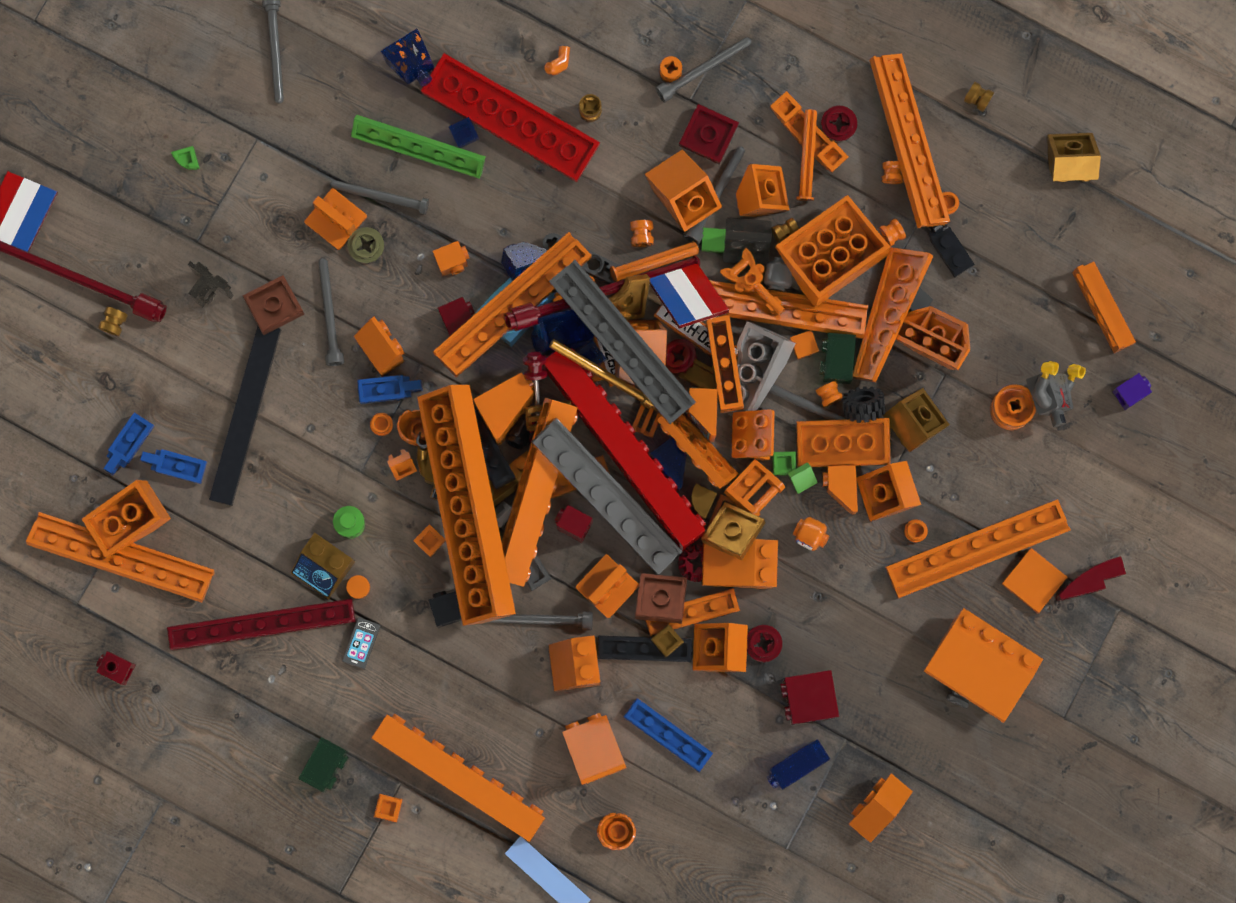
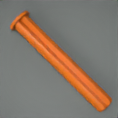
(808, 156)
(654, 261)

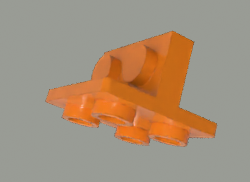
(335, 218)
(753, 434)
(607, 586)

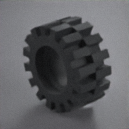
(863, 404)

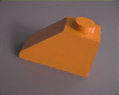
(842, 486)

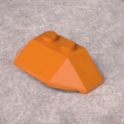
(936, 336)

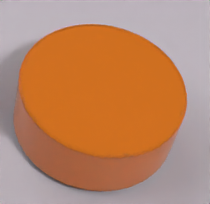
(358, 587)

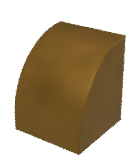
(702, 500)

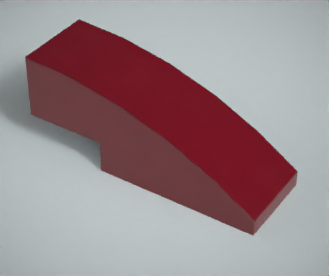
(1093, 579)

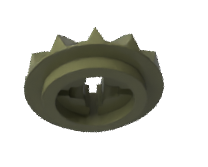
(368, 235)

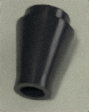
(518, 435)

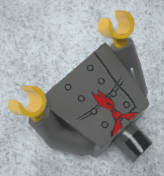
(1052, 390)

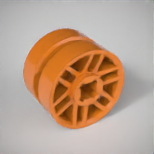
(1001, 407)

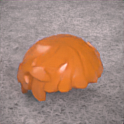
(409, 426)
(616, 831)

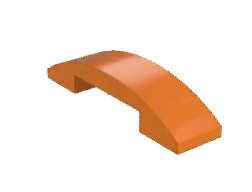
(792, 117)

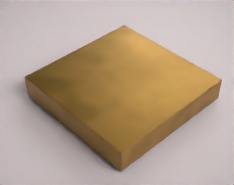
(733, 530)

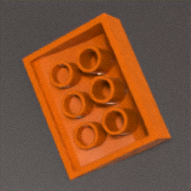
(832, 250)
(983, 665)

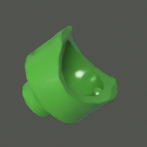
(349, 522)

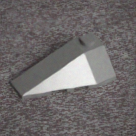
(759, 363)

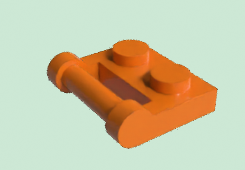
(749, 483)

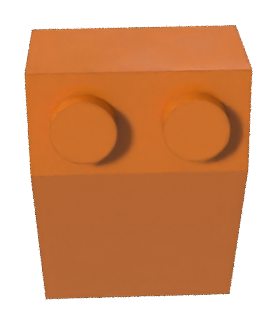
(126, 517)
(755, 570)

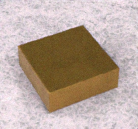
(667, 640)

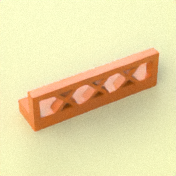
(1103, 307)

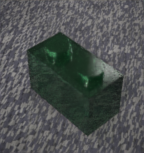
(839, 358)
(323, 765)

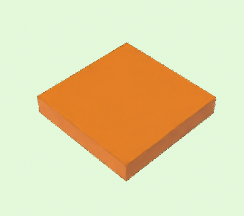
(1034, 580)

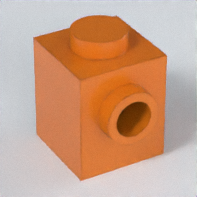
(451, 258)

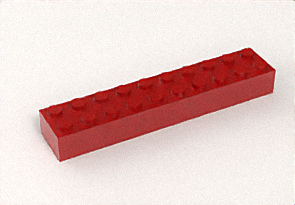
(625, 450)

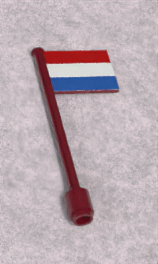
(22, 214)
(679, 286)

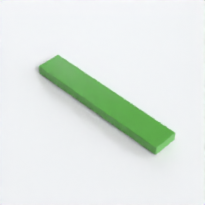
(418, 146)

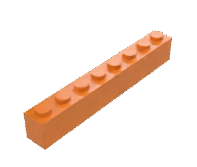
(533, 498)
(458, 777)

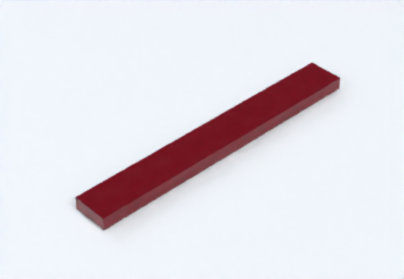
(261, 624)

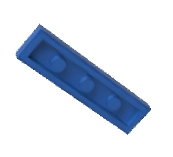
(668, 735)

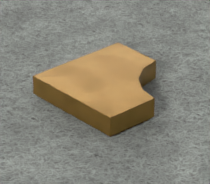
(632, 297)

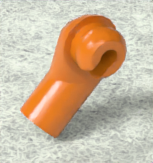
(560, 63)

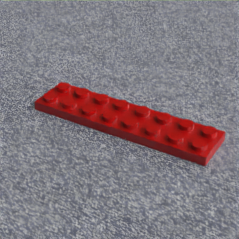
(510, 117)

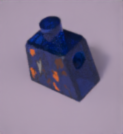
(409, 58)

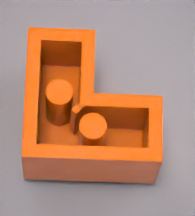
(880, 807)

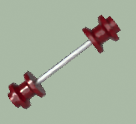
(534, 361)

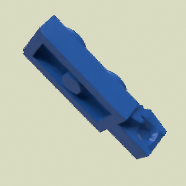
(387, 388)
(127, 443)
(176, 465)

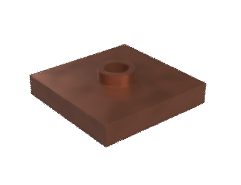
(273, 305)
(661, 598)

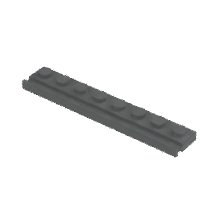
(622, 342)
(606, 496)

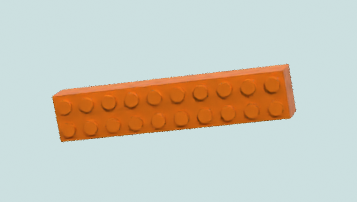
(466, 505)

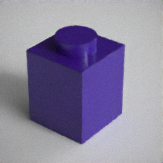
(1132, 391)

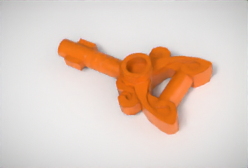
(752, 280)

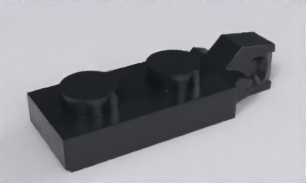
(950, 249)

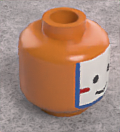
(811, 533)

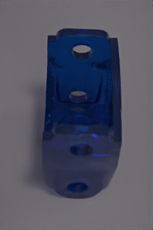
(564, 328)

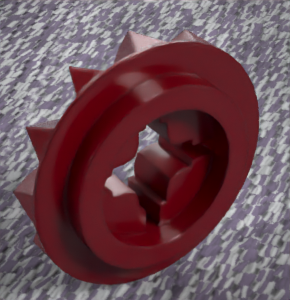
(848, 118)
(681, 347)
(686, 567)
(773, 649)

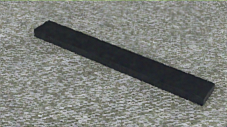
(244, 417)

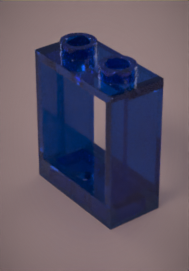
(797, 765)

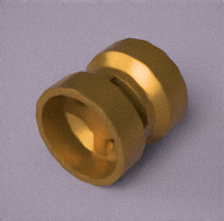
(973, 96)
(593, 105)
(783, 231)
(112, 321)

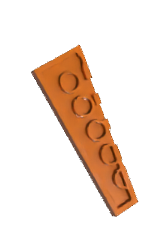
(893, 299)

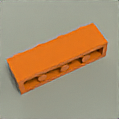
(724, 364)

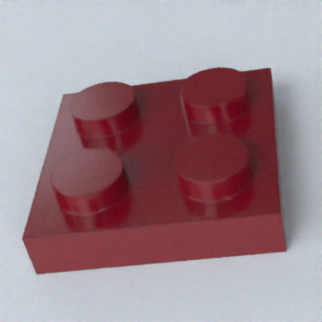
(708, 134)

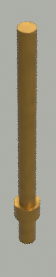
(602, 373)

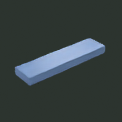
(545, 873)

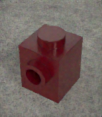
(115, 667)

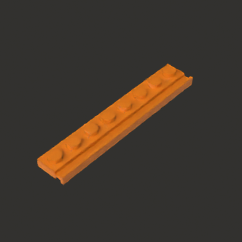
(909, 140)
(799, 312)
(489, 324)
(977, 548)
(131, 562)

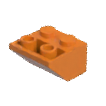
(378, 347)

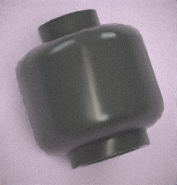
(777, 275)

